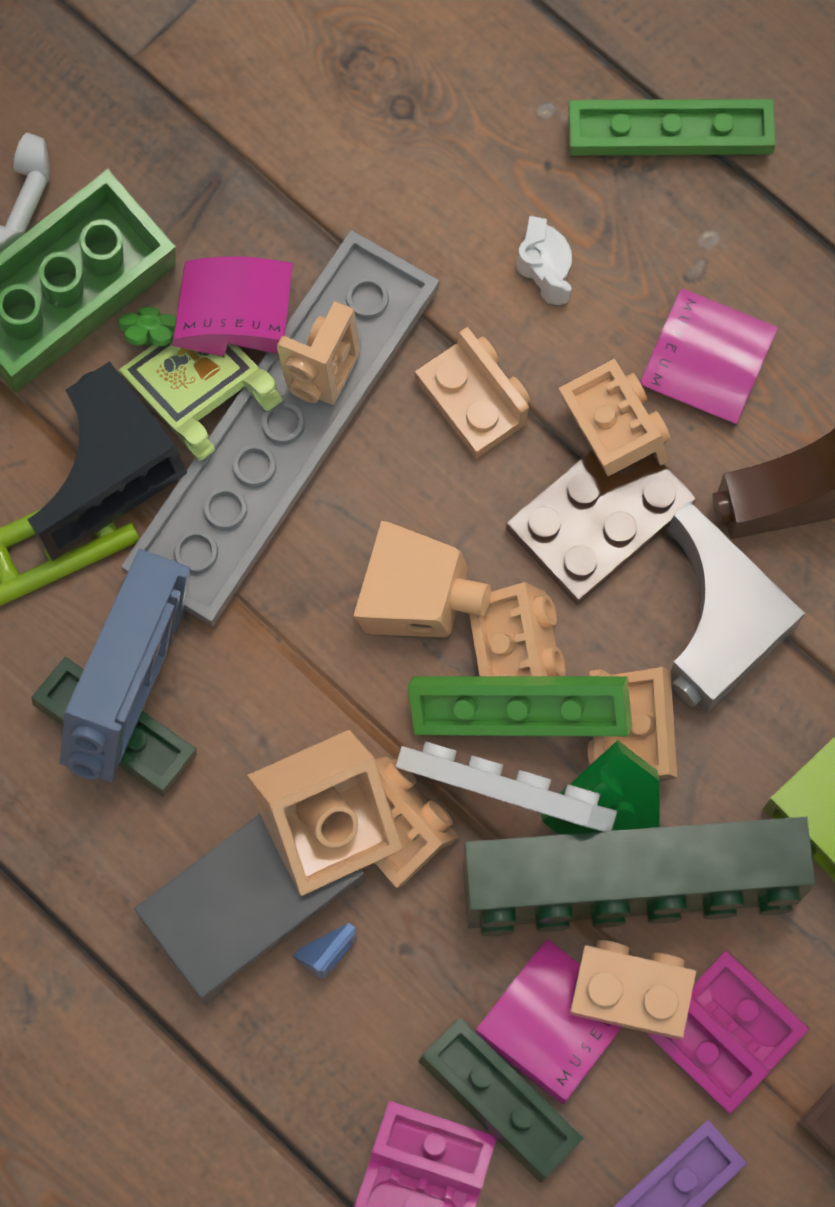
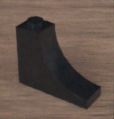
(117, 464)

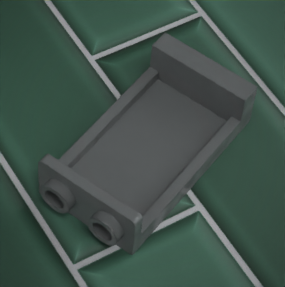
(232, 908)

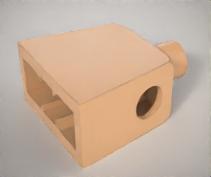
(416, 586)

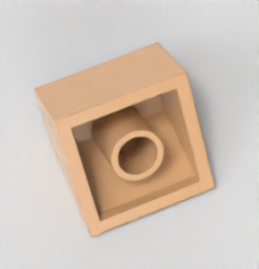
(326, 811)

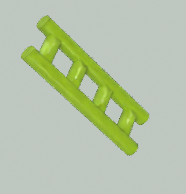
(16, 585)

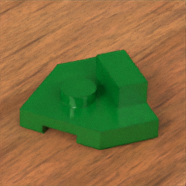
(624, 785)

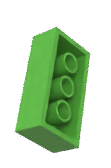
(75, 275)

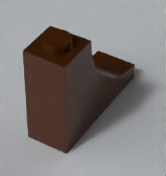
(779, 492)

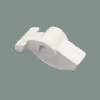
(546, 260)

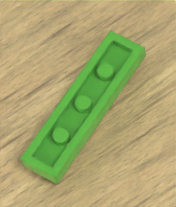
(671, 127)
(520, 705)

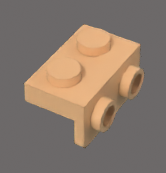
(652, 721)
(633, 990)

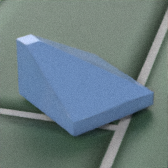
(325, 952)

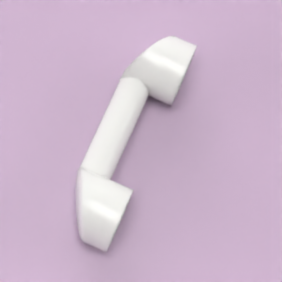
(33, 161)

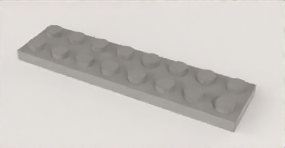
(264, 459)

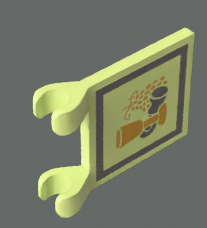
(190, 384)

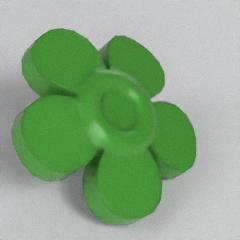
(148, 327)

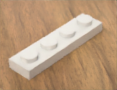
(526, 791)

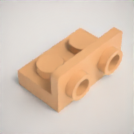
(325, 364)
(475, 393)
(613, 417)
(517, 634)
(420, 824)

